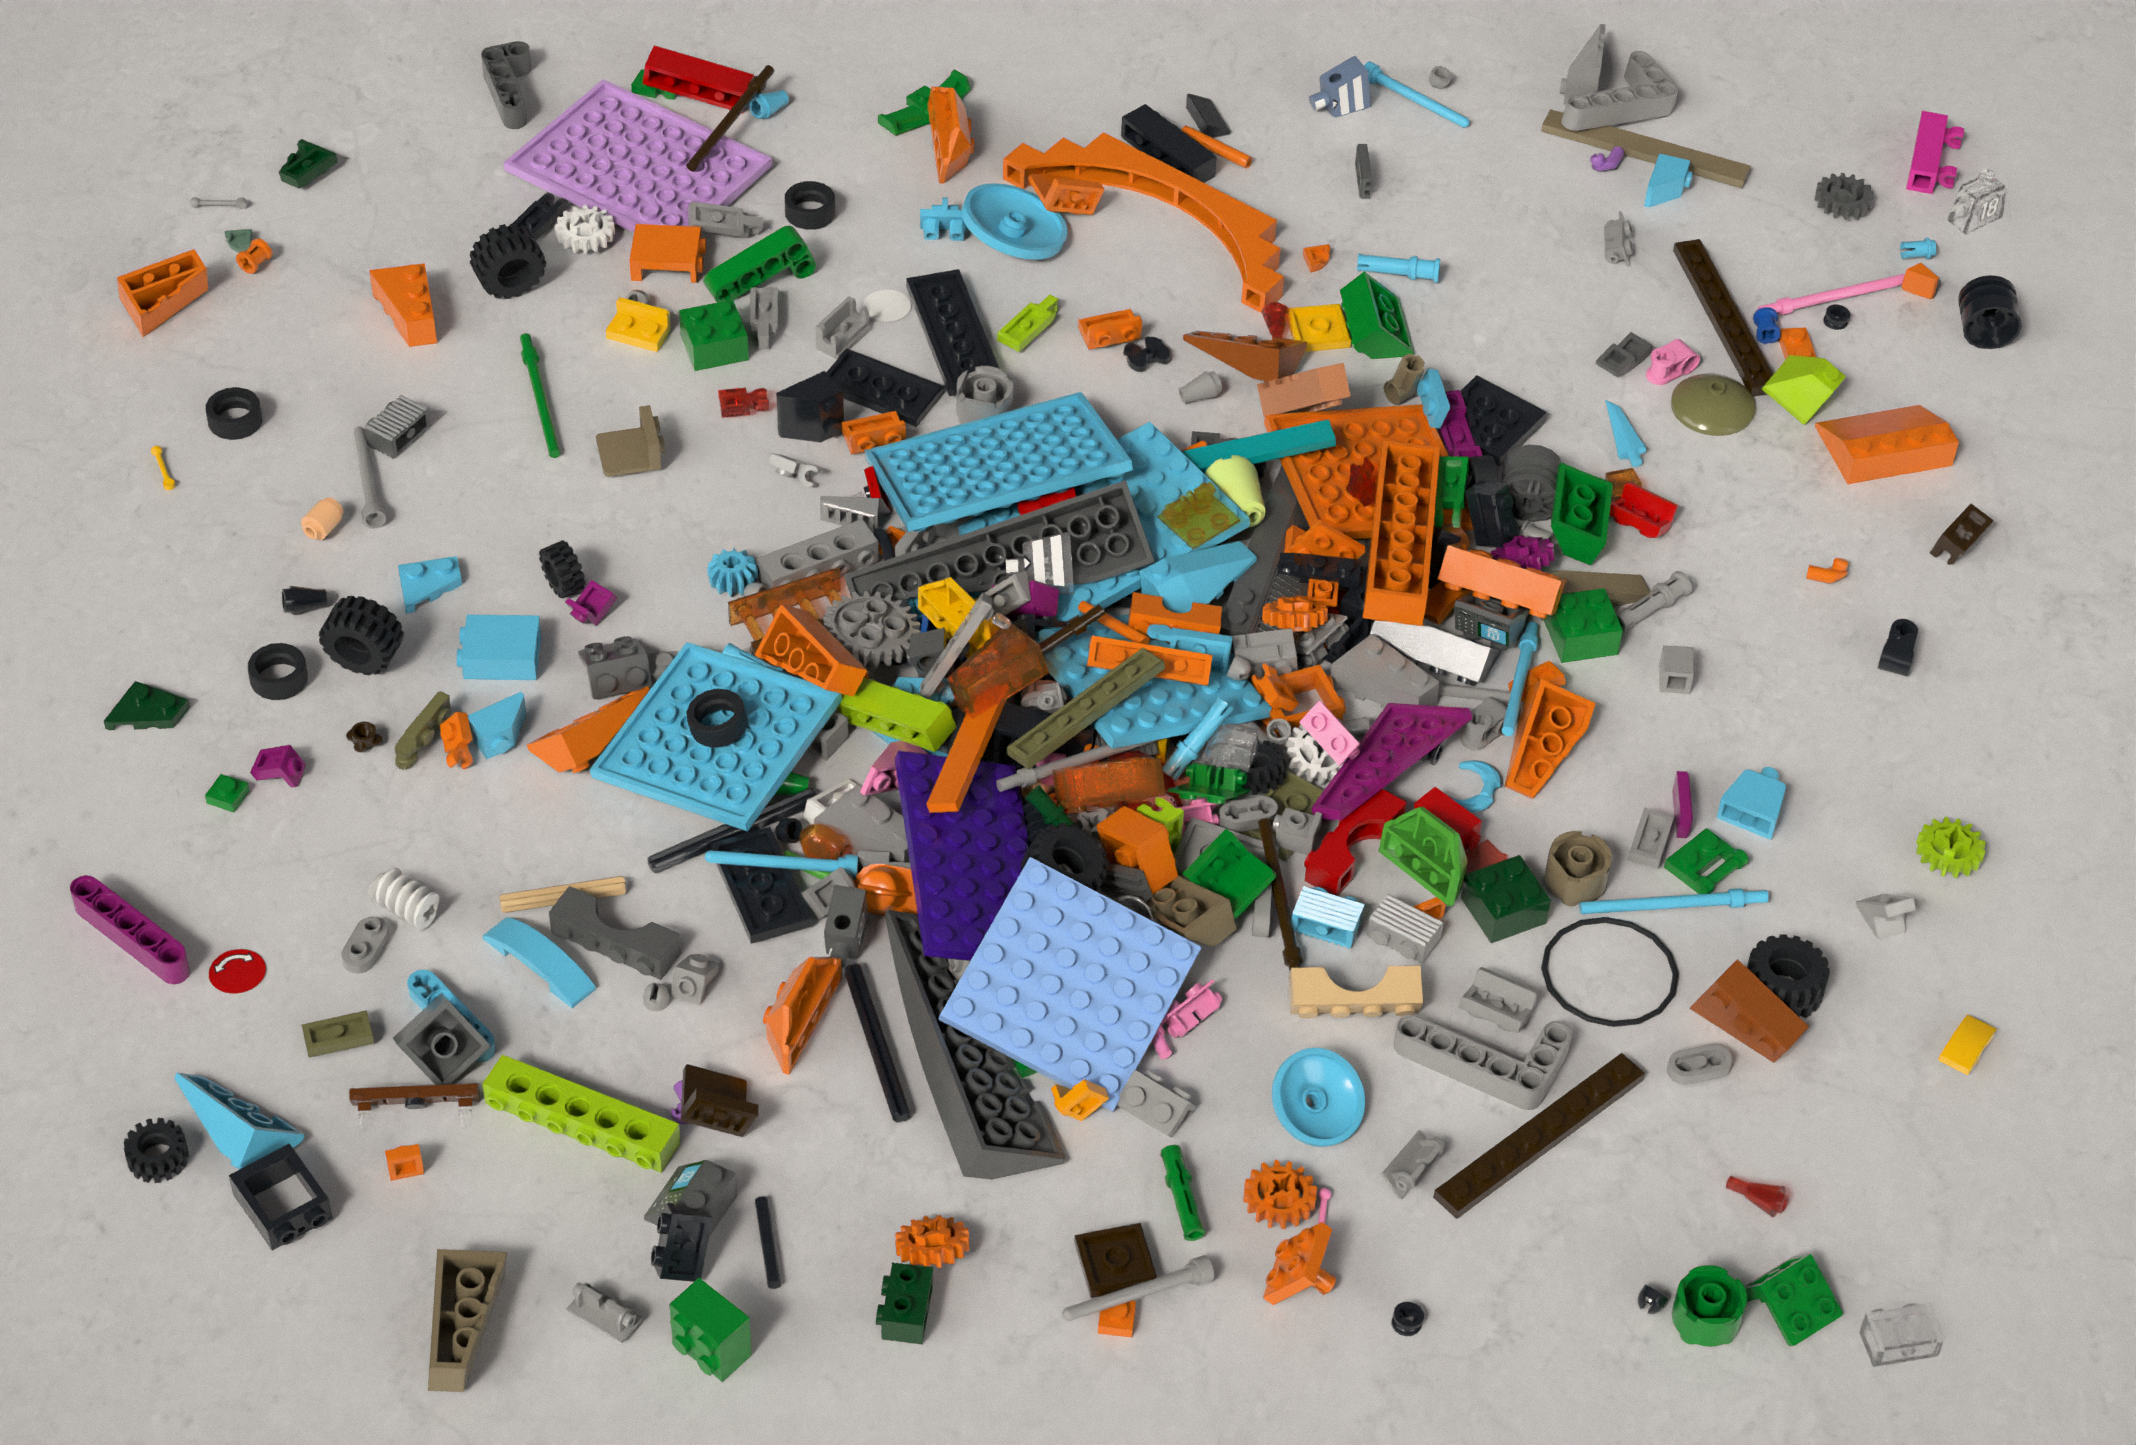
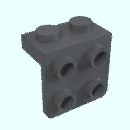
(616, 667)

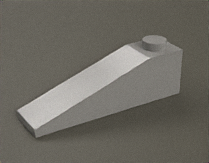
(1586, 68)

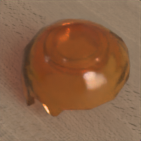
(822, 842)

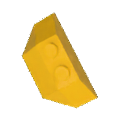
(947, 606)

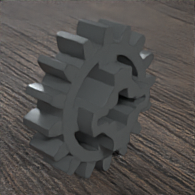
(1844, 196)

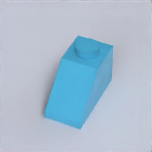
(1668, 180)
(498, 725)

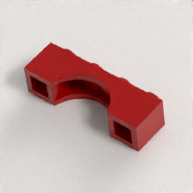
(1332, 863)

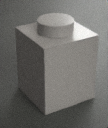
(1676, 669)

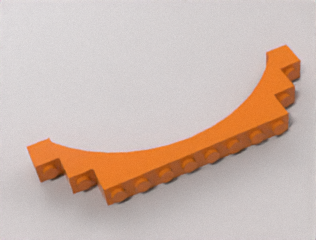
(1107, 160)

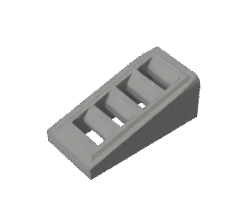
(855, 508)

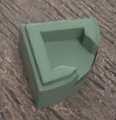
(239, 239)

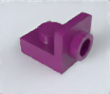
(279, 762)

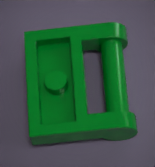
(1699, 856)

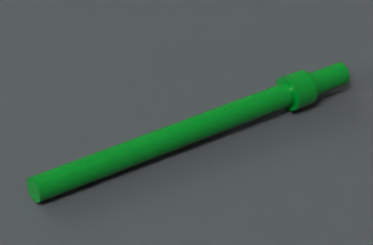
(530, 359)

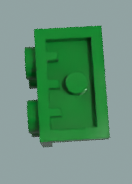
(1796, 1298)

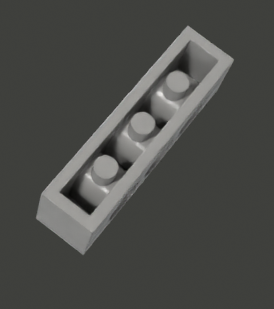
(844, 547)

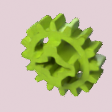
(1935, 844)

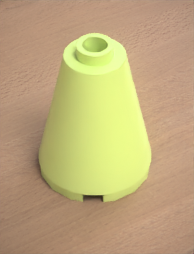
(1241, 484)

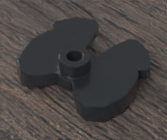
(1154, 351)

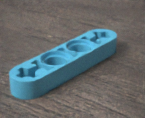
(436, 987)

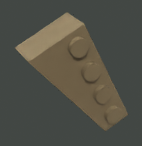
(463, 1302)

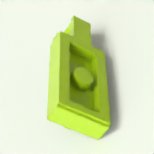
(1028, 323)

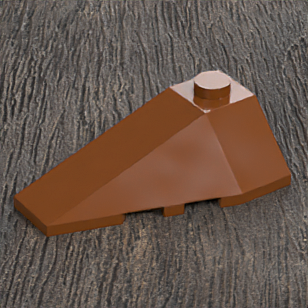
(1254, 358)

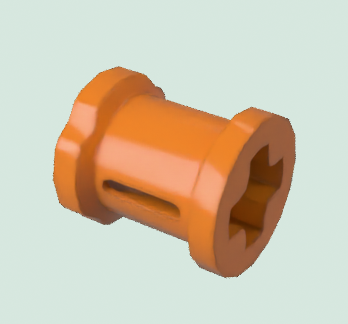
(254, 256)

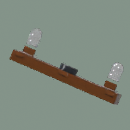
(414, 1098)

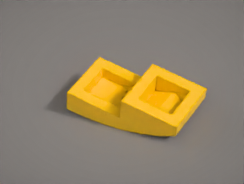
(1967, 1044)

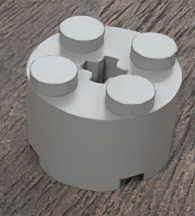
(983, 394)

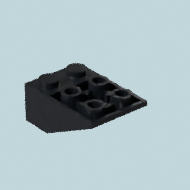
(1017, 721)

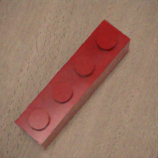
(695, 78)

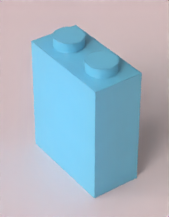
(500, 647)

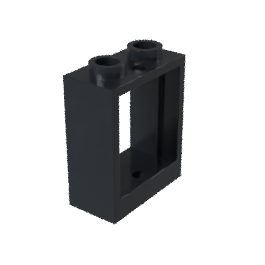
(265, 1174)

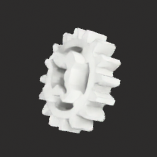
(585, 229)
(1303, 752)

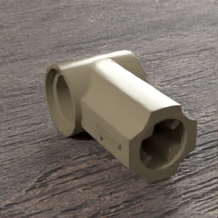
(1405, 379)

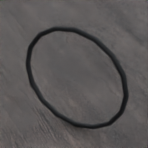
(1656, 940)

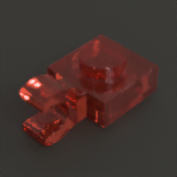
(1361, 482)

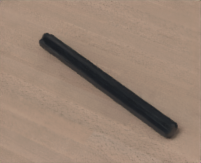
(701, 843)
(877, 1043)

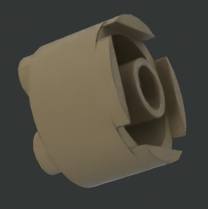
(1577, 867)

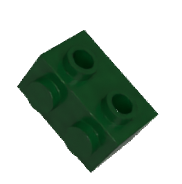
(906, 1303)

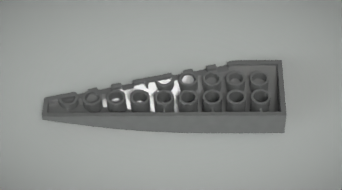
(977, 1094)

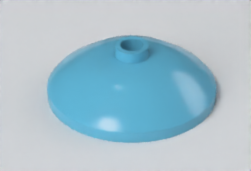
(1334, 1093)

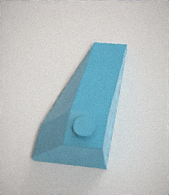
(235, 1124)

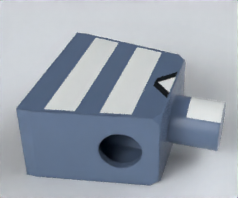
(1343, 89)

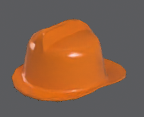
(887, 888)

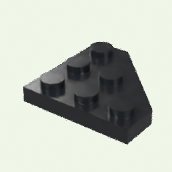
(1498, 418)

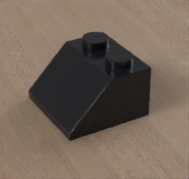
(811, 409)

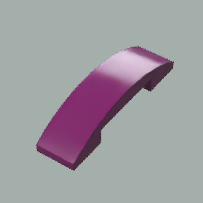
(1455, 429)

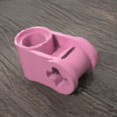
(1671, 362)

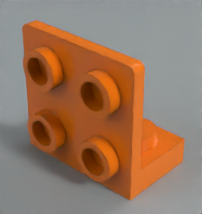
(1066, 193)
(1322, 540)

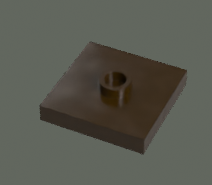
(1114, 1259)

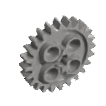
(872, 627)

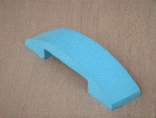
(543, 957)

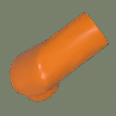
(1830, 574)

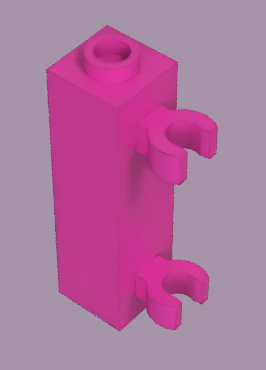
(1927, 152)

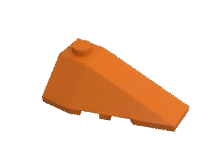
(1545, 735)
(587, 736)

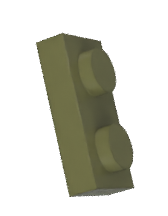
(337, 1033)

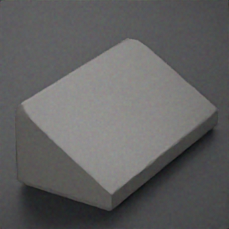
(1010, 593)

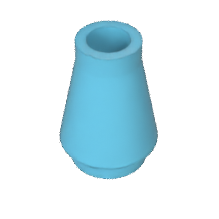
(767, 103)

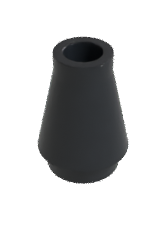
(302, 599)

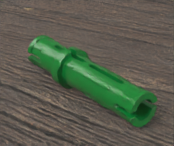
(1179, 1180)

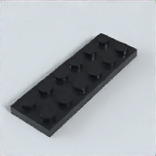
(950, 325)

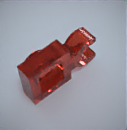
(739, 402)

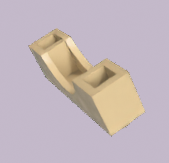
(1315, 993)

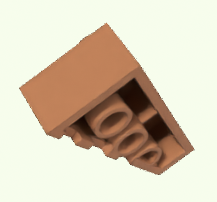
(1305, 391)

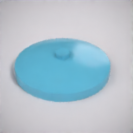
(1013, 221)

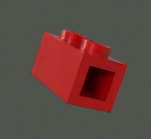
(1453, 815)

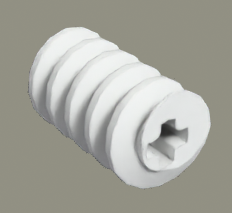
(405, 898)

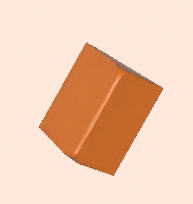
(1920, 281)
(1433, 907)

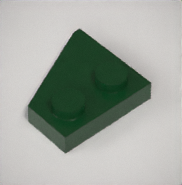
(147, 708)

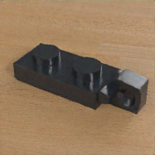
(1320, 567)

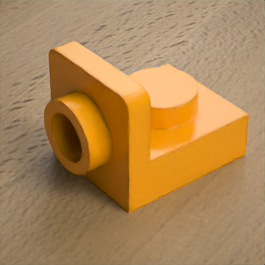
(1080, 1100)

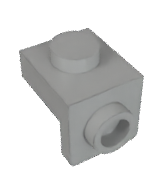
(820, 894)
(692, 976)

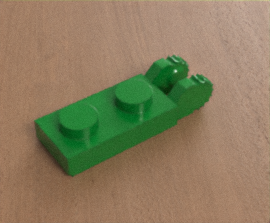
(1451, 488)

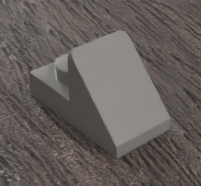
(1886, 913)

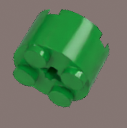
(1709, 1306)

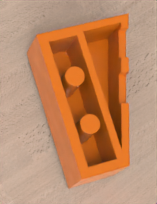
(407, 301)

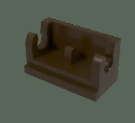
(1962, 533)

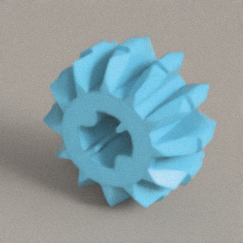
(732, 571)

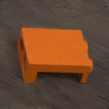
(667, 249)

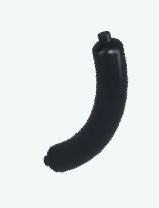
(885, 543)

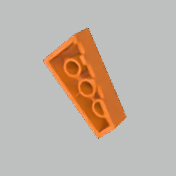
(1501, 580)

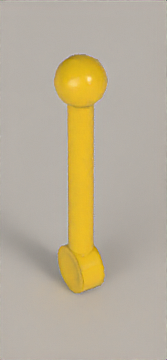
(168, 483)

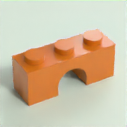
(1149, 610)

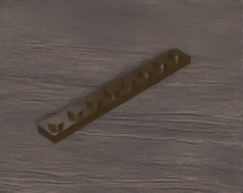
(1723, 315)
(1538, 1135)

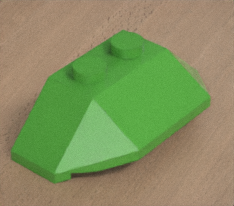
(1426, 852)

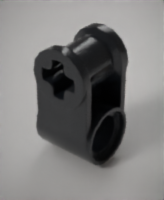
(1899, 647)

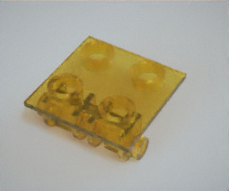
(1198, 516)

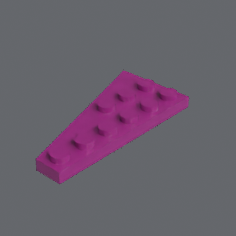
(1388, 748)

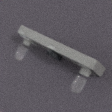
(959, 646)

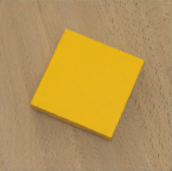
(1320, 326)

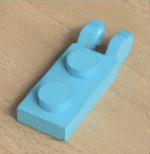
(1192, 641)

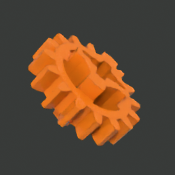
(1295, 613)
(1280, 1194)
(932, 1241)

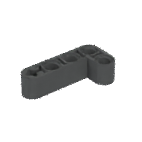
(500, 68)

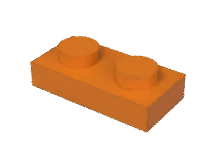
(1796, 342)

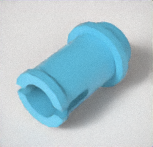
(1918, 249)

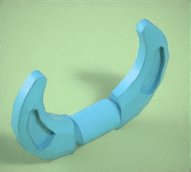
(1491, 781)

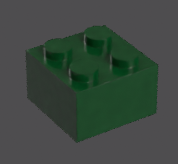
(1505, 899)

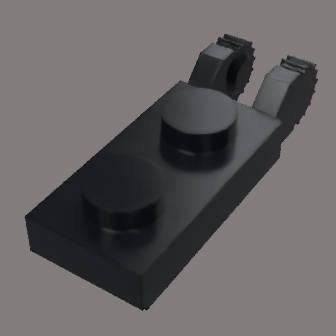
(541, 215)

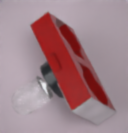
(874, 490)

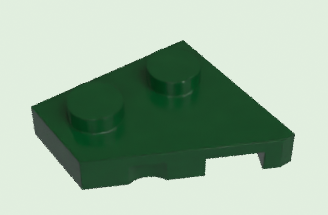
(306, 164)

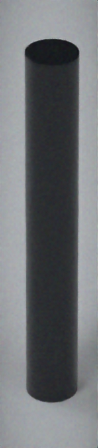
(767, 1242)

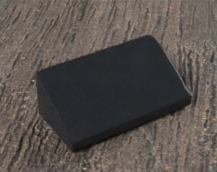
(1206, 116)

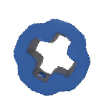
(1766, 320)

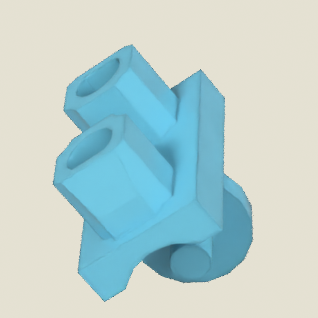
(943, 218)

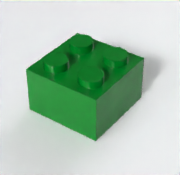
(713, 335)
(1584, 626)
(710, 1330)

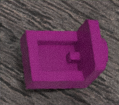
(591, 603)

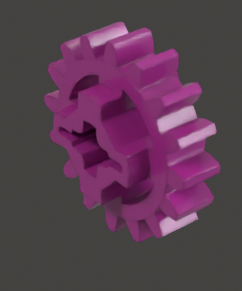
(1527, 551)

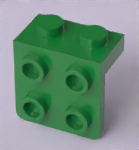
(1230, 872)

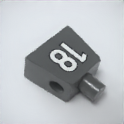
(846, 923)

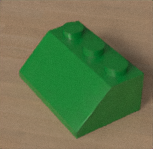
(1375, 319)
(1581, 513)

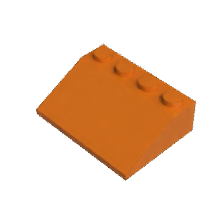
(1888, 443)

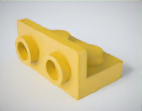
(639, 324)

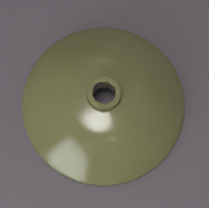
(1713, 404)

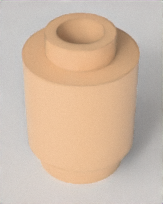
(322, 518)

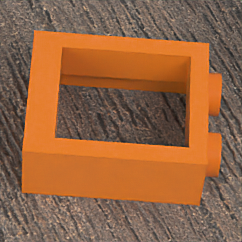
(1303, 681)

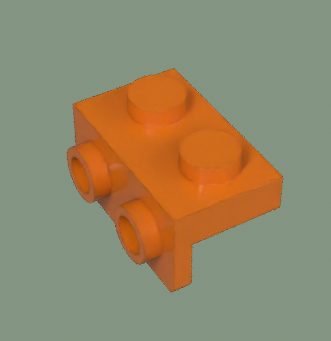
(1110, 328)
(873, 431)

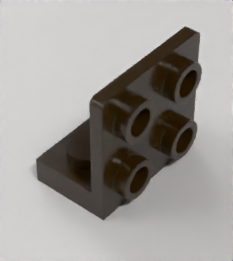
(716, 1101)

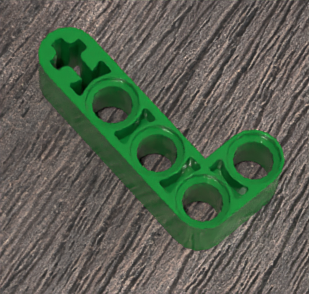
(760, 262)

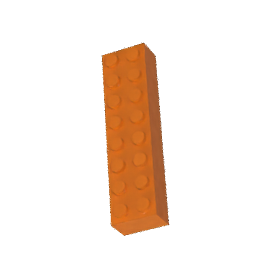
(1402, 533)

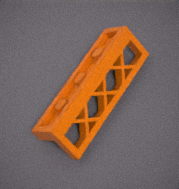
(1179, 664)

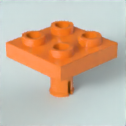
(1299, 1265)

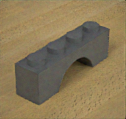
(646, 949)

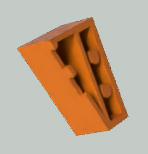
(162, 289)

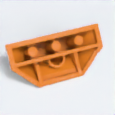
(949, 132)
(800, 1007)

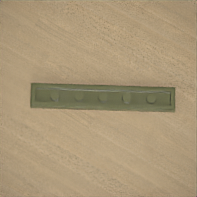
(1085, 708)

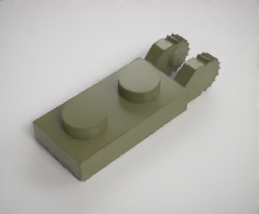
(422, 730)

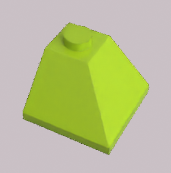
(1803, 385)

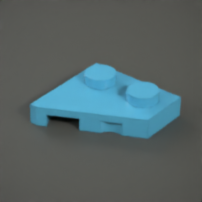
(428, 580)

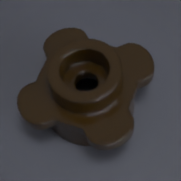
(364, 736)

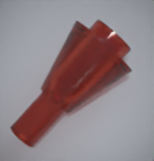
(1275, 317)
(1767, 1197)

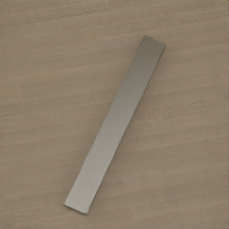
(1648, 149)

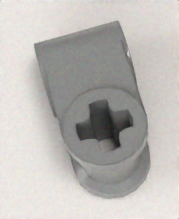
(1485, 724)

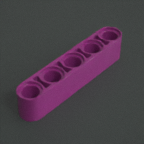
(130, 929)

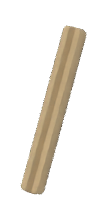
(550, 895)

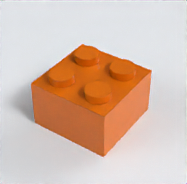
(1140, 844)

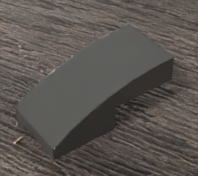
(1625, 356)

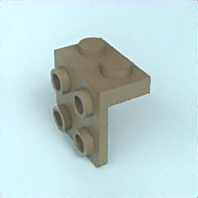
(633, 448)

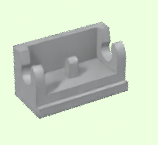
(842, 328)

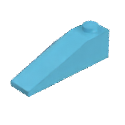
(1196, 575)

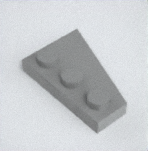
(1200, 835)

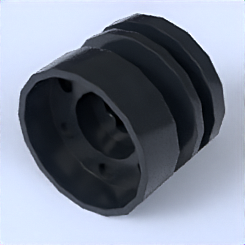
(1989, 312)

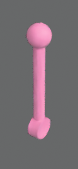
(1324, 1194)

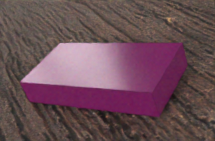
(1682, 804)

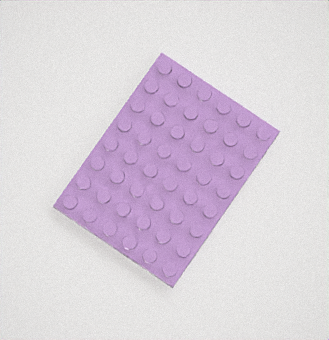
(633, 160)

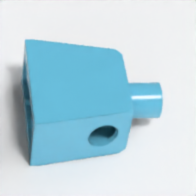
(1753, 802)

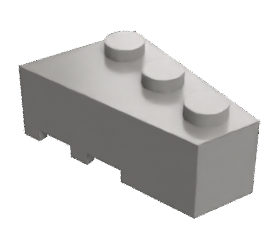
(1383, 675)
(867, 825)

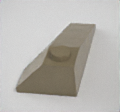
(1620, 588)

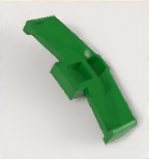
(917, 113)

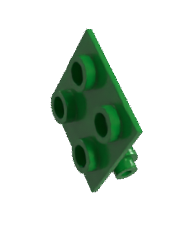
(1212, 782)

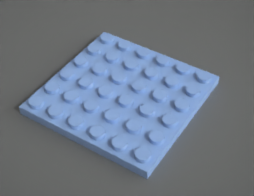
(1070, 982)

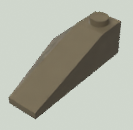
(1193, 912)

